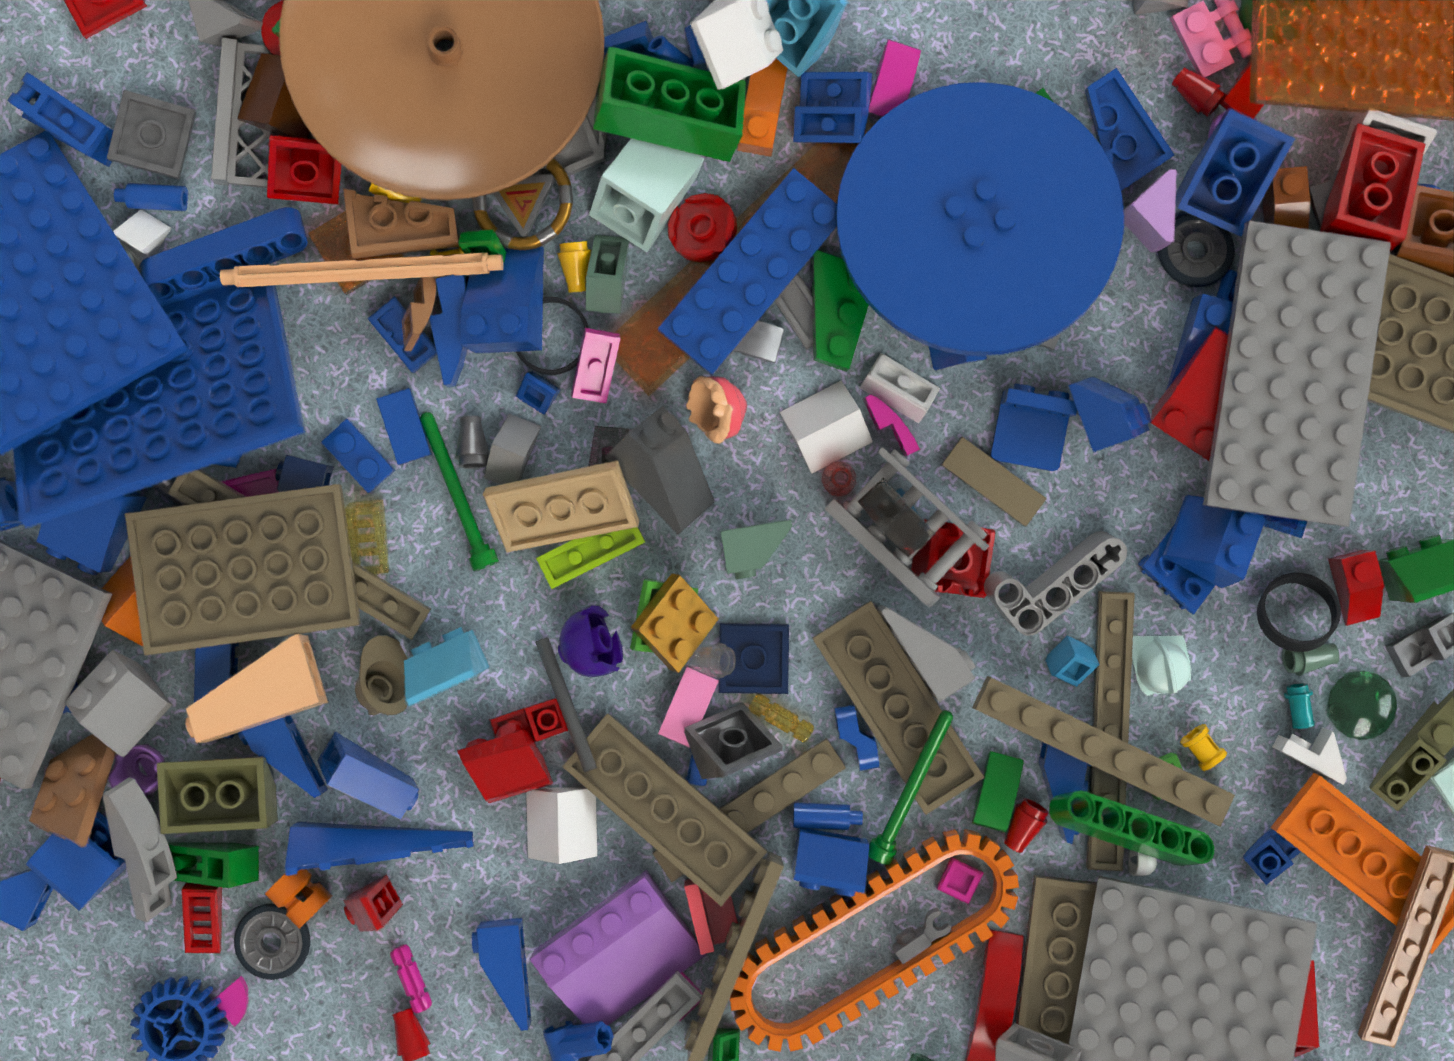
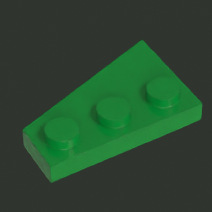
(837, 312)

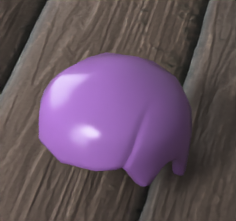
(128, 767)

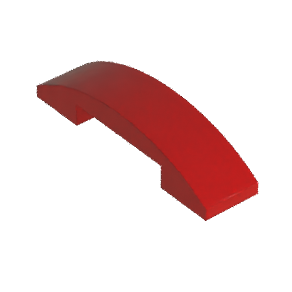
(996, 995)

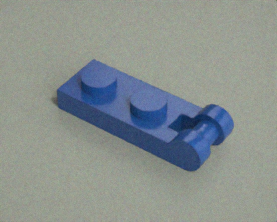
(59, 115)

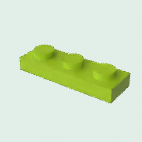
(586, 554)

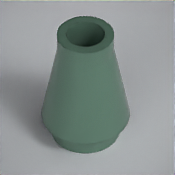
(1308, 661)

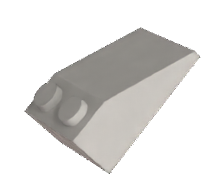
(936, 662)

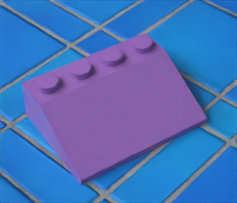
(617, 952)

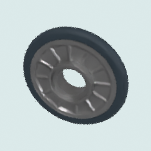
(265, 962)

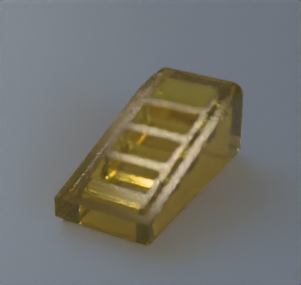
(377, 509)

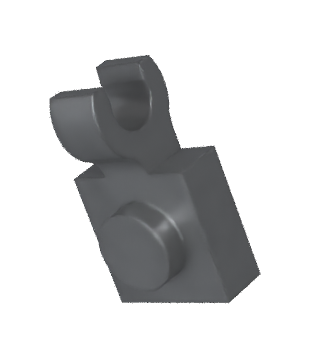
(912, 942)

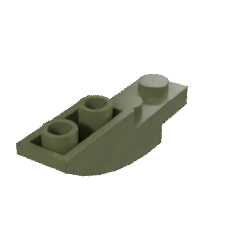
(1417, 755)

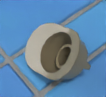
(381, 677)

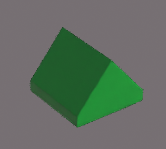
(724, 1045)

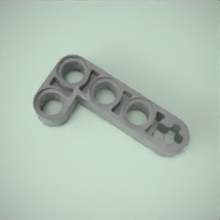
(1059, 576)

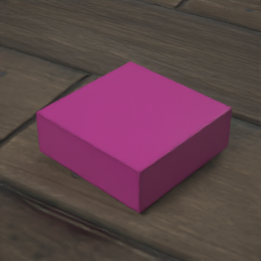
(959, 880)

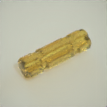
(781, 717)

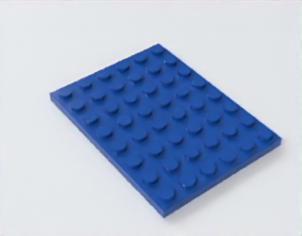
(70, 298)
(192, 412)

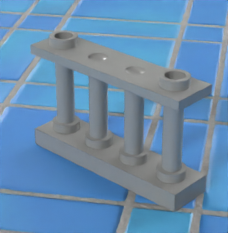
(896, 561)

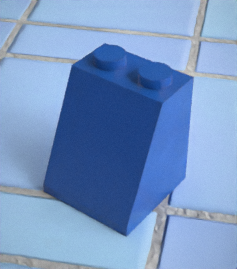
(91, 534)

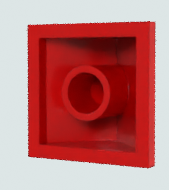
(302, 171)

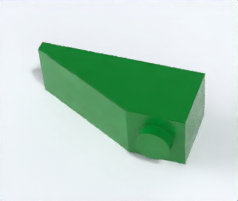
(215, 863)

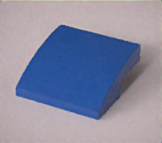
(832, 107)

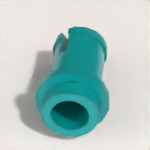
(1300, 705)

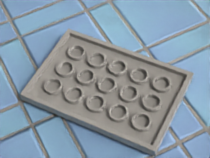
(44, 640)

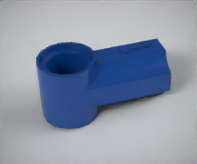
(578, 1041)

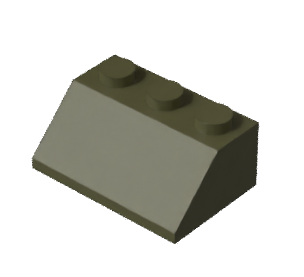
(216, 795)

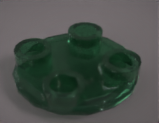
(1362, 705)

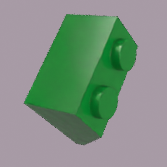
(1419, 572)

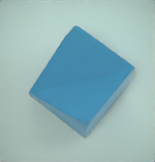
(1071, 661)

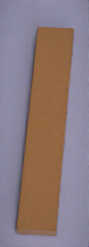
(1409, 947)

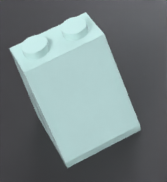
(643, 190)

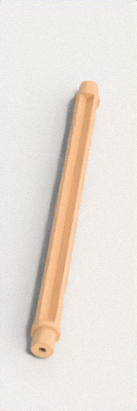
(361, 270)

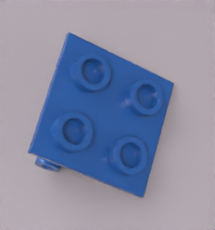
(1182, 585)

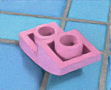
(688, 705)

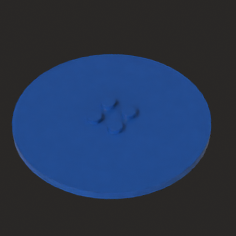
(979, 218)

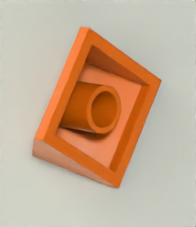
(122, 609)

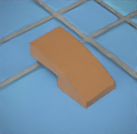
(418, 311)

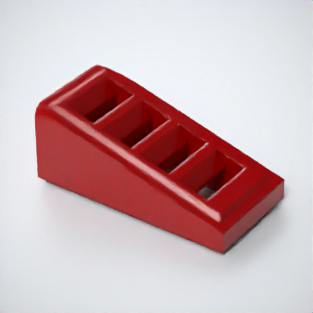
(202, 896)

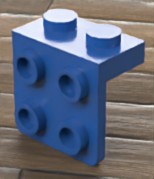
(1032, 427)

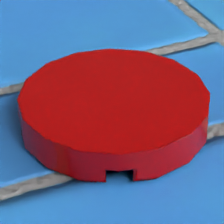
(702, 227)

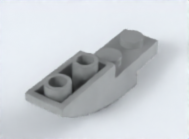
(139, 841)

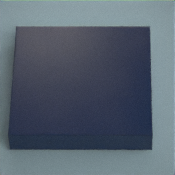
(760, 658)

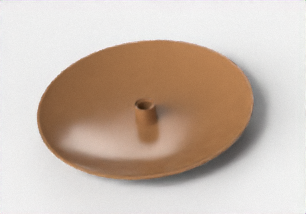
(438, 118)

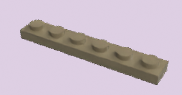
(775, 792)

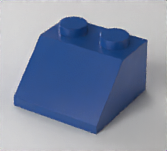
(1108, 413)
(1214, 541)

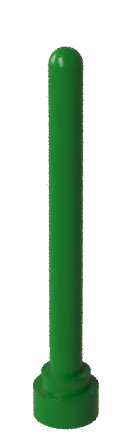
(480, 553)
(883, 846)

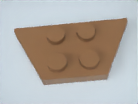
(73, 790)

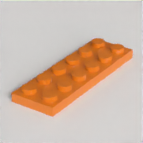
(1354, 849)

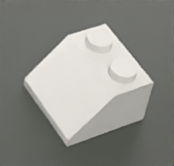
(736, 39)

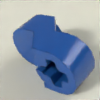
(849, 731)

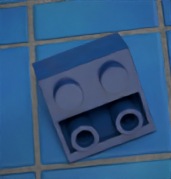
(830, 861)
(76, 870)

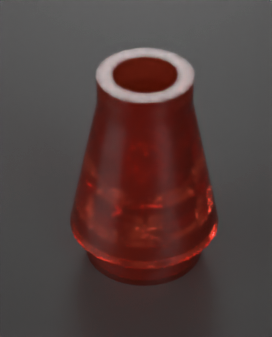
(829, 482)

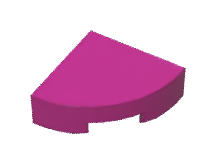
(234, 1001)

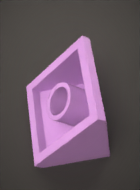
(1153, 213)

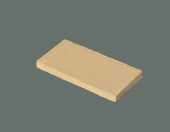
(561, 506)

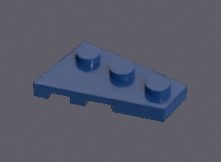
(1125, 129)

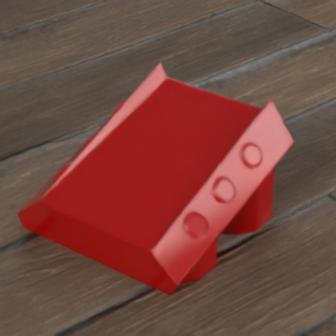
(968, 573)
(505, 764)

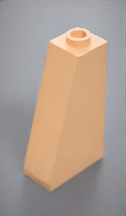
(264, 691)

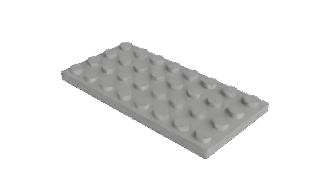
(1297, 373)

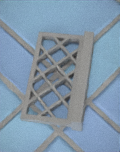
(227, 125)

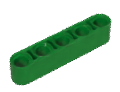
(1178, 845)

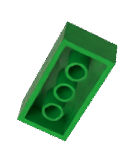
(668, 105)

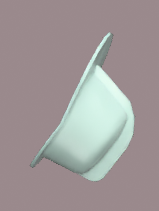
(1161, 663)

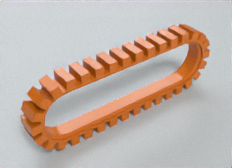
(884, 979)

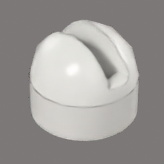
(1145, 864)

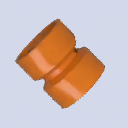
(287, 887)

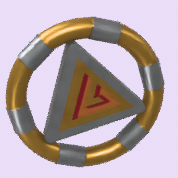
(522, 205)

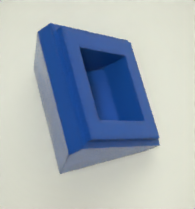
(537, 392)

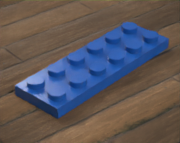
(751, 272)

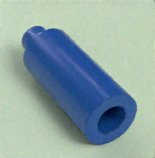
(153, 196)
(825, 816)

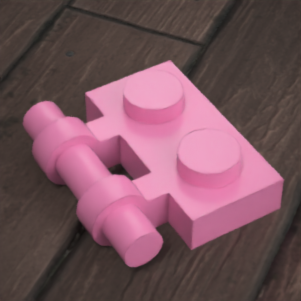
(1203, 40)

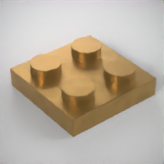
(674, 623)

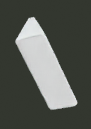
(900, 388)

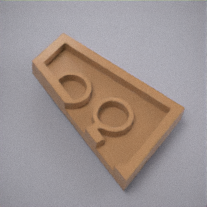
(396, 227)

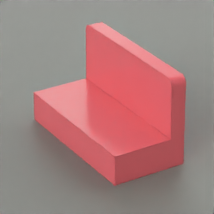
(708, 917)

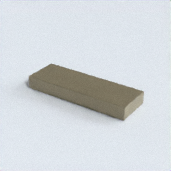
(993, 481)

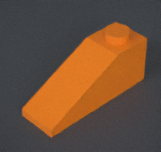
(763, 109)

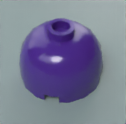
(588, 644)

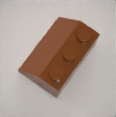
(1430, 231)

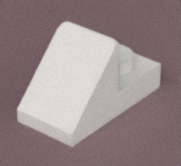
(141, 236)
(1322, 757)

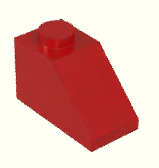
(1358, 585)

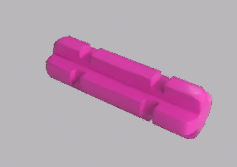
(411, 978)

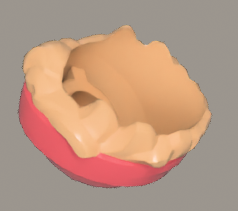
(716, 407)

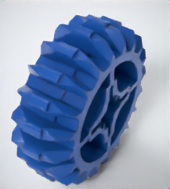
(152, 1017)

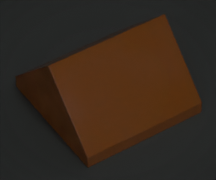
(269, 101)

